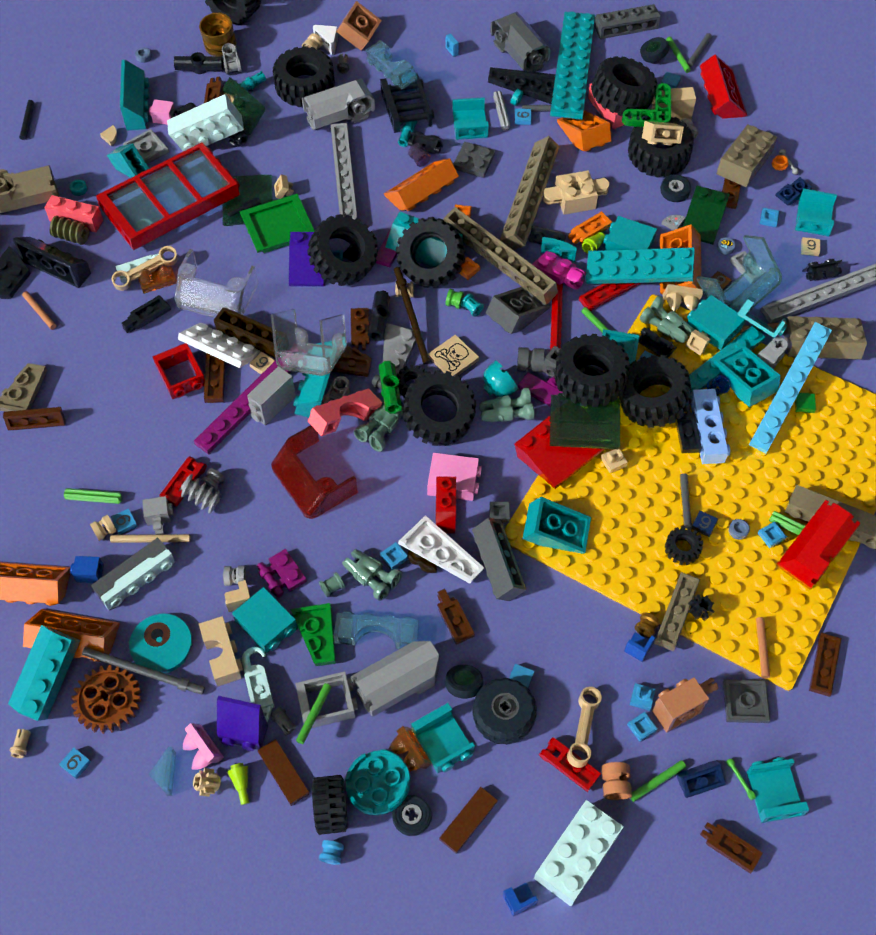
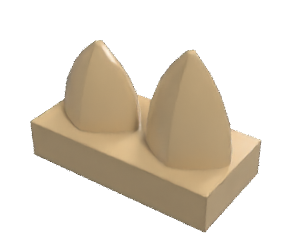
(676, 294)

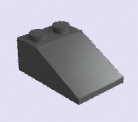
(515, 309)

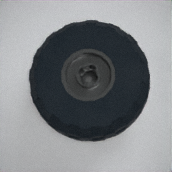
(504, 711)

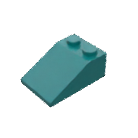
(749, 375)
(556, 526)

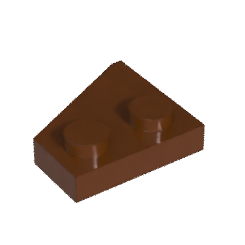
(353, 362)

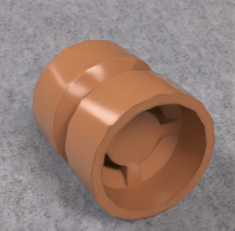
(616, 777)

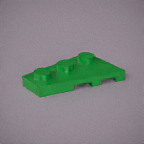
(317, 631)

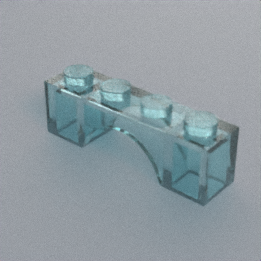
(400, 72)
(352, 627)

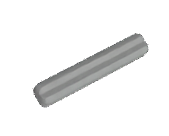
(501, 110)

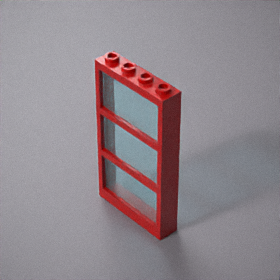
(168, 195)

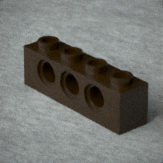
(245, 330)

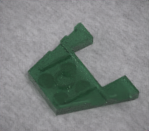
(246, 104)

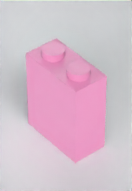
(463, 468)

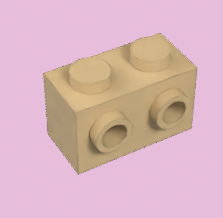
(662, 132)

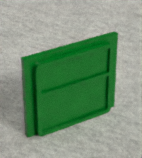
(273, 221)

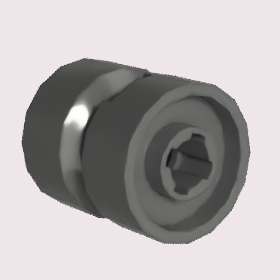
(530, 359)

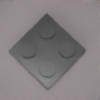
(474, 159)

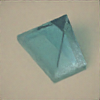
(163, 771)

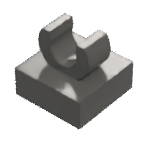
(500, 511)

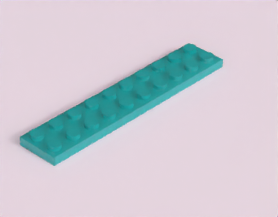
(572, 66)

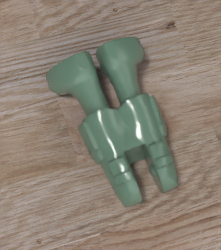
(671, 324)
(502, 407)
(386, 424)
(369, 567)

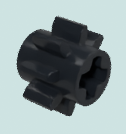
(238, 138)
(701, 607)

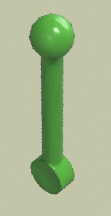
(731, 763)

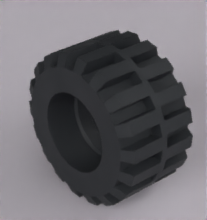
(329, 804)

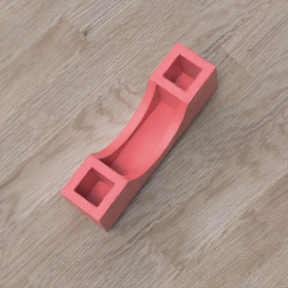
(327, 416)

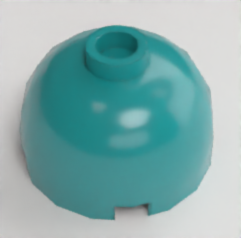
(498, 381)

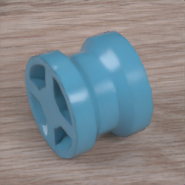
(331, 852)

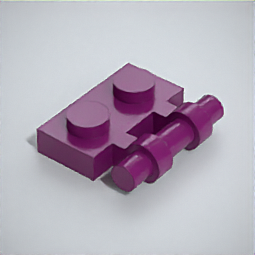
(287, 570)

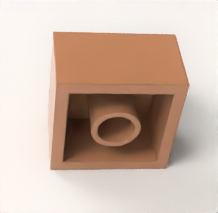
(358, 25)

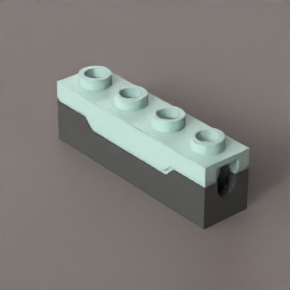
(133, 574)

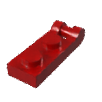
(178, 479)
(583, 777)

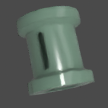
(331, 584)

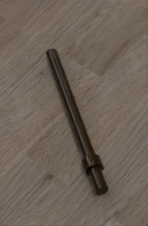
(402, 286)

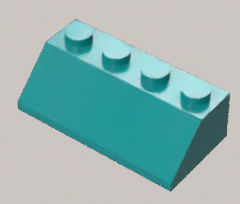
(134, 96)
(429, 252)
(311, 393)
(43, 673)

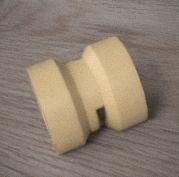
(313, 41)
(98, 529)

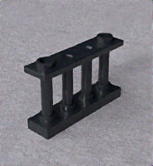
(393, 110)

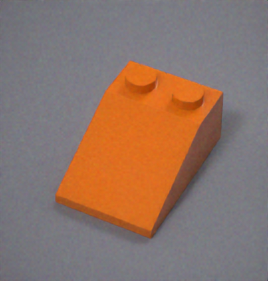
(588, 132)

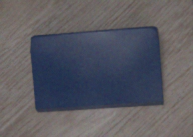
(701, 778)

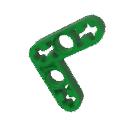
(655, 115)

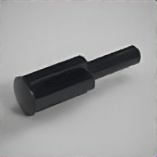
(246, 205)

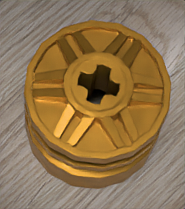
(216, 31)

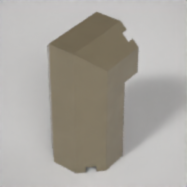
(26, 188)

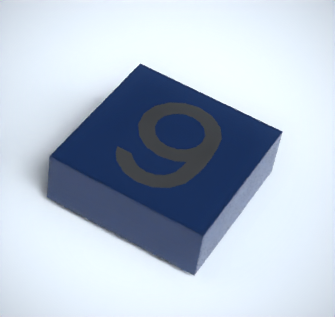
(704, 523)

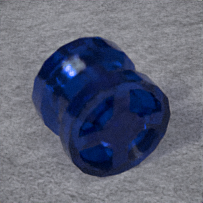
(721, 382)

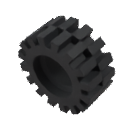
(407, 374)
(691, 538)

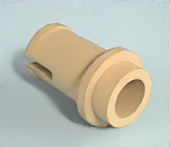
(20, 743)

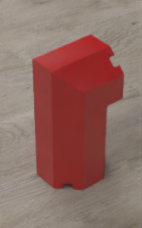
(818, 544)

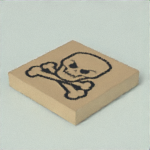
(453, 356)

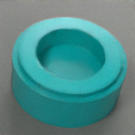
(516, 98)
(78, 187)

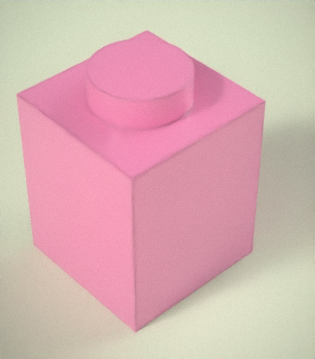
(161, 111)

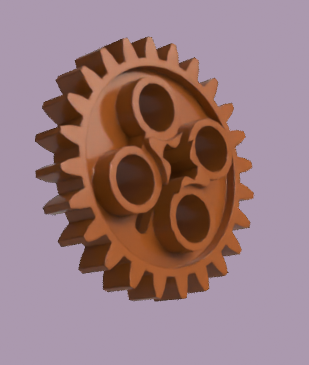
(113, 714)

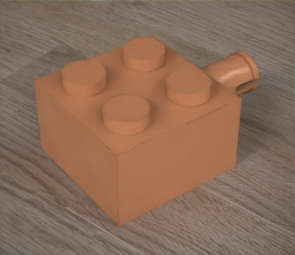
(682, 702)

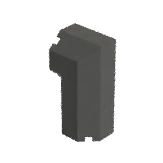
(520, 41)

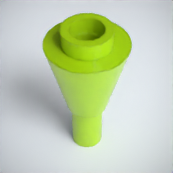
(239, 778)

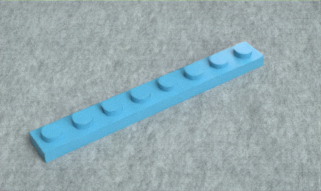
(790, 387)

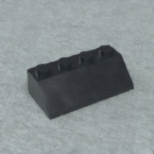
(52, 260)

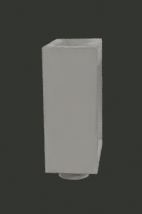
(316, 684)

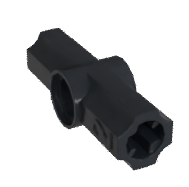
(198, 63)
(379, 316)

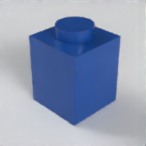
(87, 569)

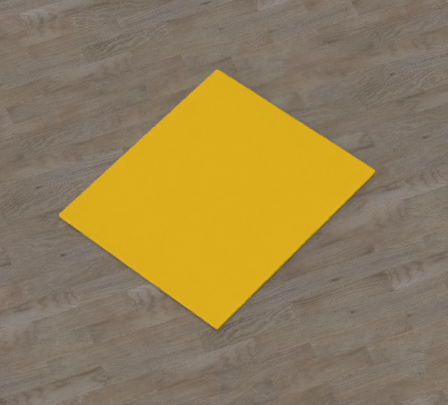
(643, 503)

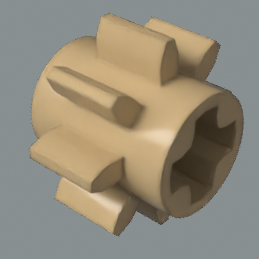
(206, 782)

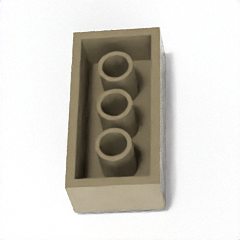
(746, 155)
(844, 342)

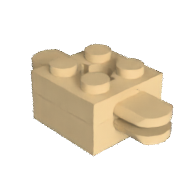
(576, 192)

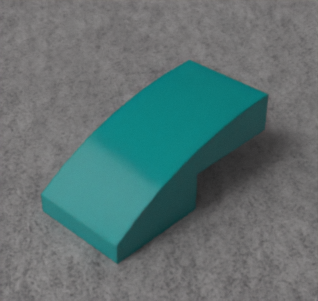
(559, 247)

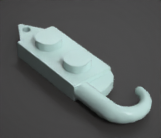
(257, 682)

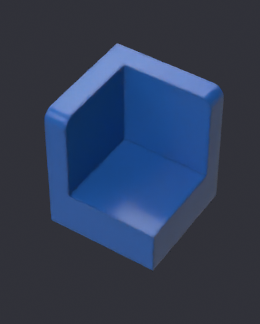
(639, 646)
(519, 898)

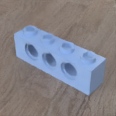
(711, 452)

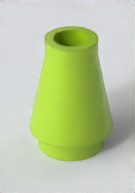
(593, 243)

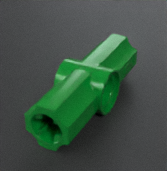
(390, 387)

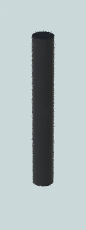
(26, 121)

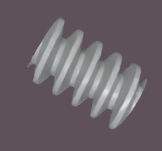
(200, 494)

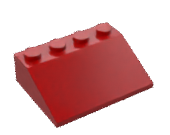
(551, 462)

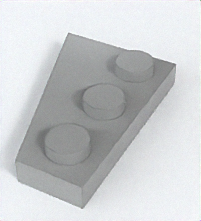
(398, 345)

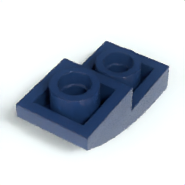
(791, 193)

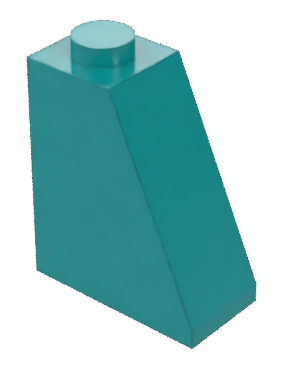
(127, 160)

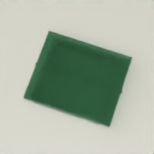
(584, 426)

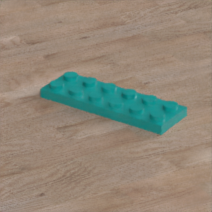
(640, 266)

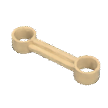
(149, 265)
(584, 727)

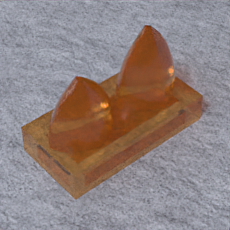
(156, 280)
(408, 742)

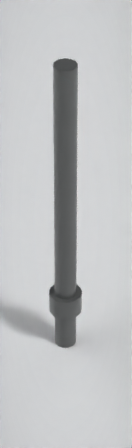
(181, 684)

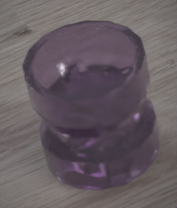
(419, 155)

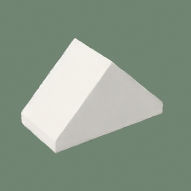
(328, 35)

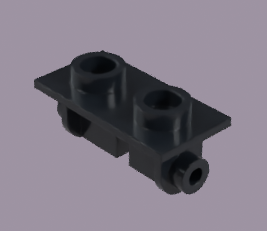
(432, 142)
(537, 234)
(816, 270)
(655, 343)

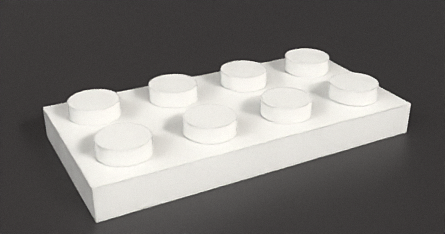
(219, 344)

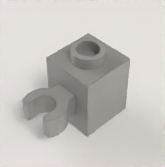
(157, 512)

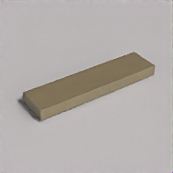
(677, 611)

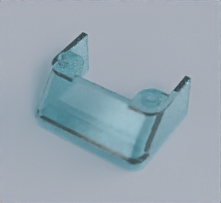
(757, 281)

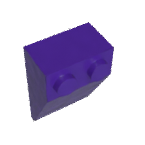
(300, 269)
(240, 723)

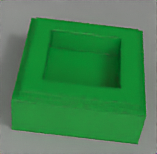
(805, 403)

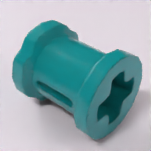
(472, 305)

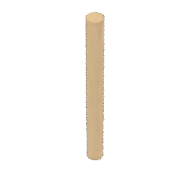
(149, 538)

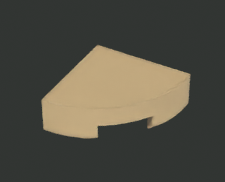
(109, 135)

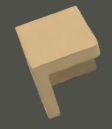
(237, 597)

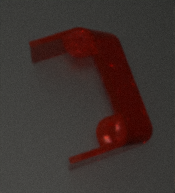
(309, 495)

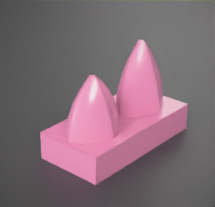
(207, 752)

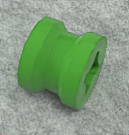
(454, 298)

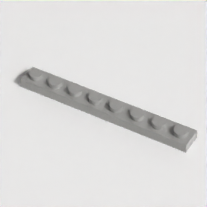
(343, 170)
(820, 294)

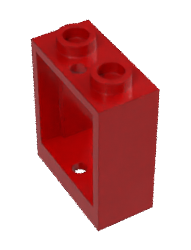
(180, 354)
(446, 504)

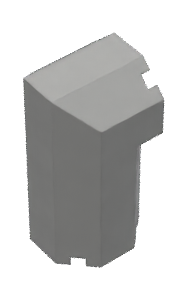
(339, 103)
(397, 676)

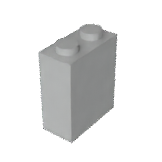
(271, 395)

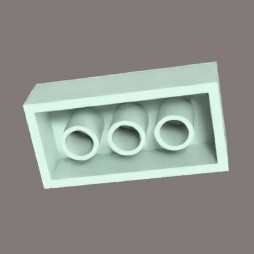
(205, 123)
(578, 853)

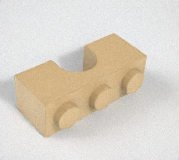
(226, 666)

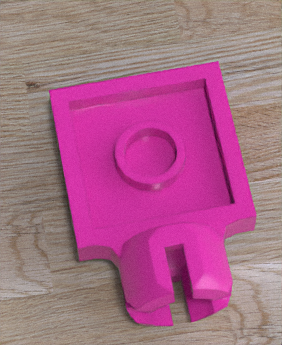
(560, 270)

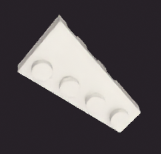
(437, 547)

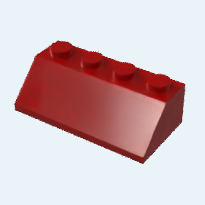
(722, 88)

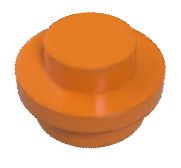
(780, 163)

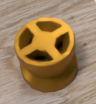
(647, 625)

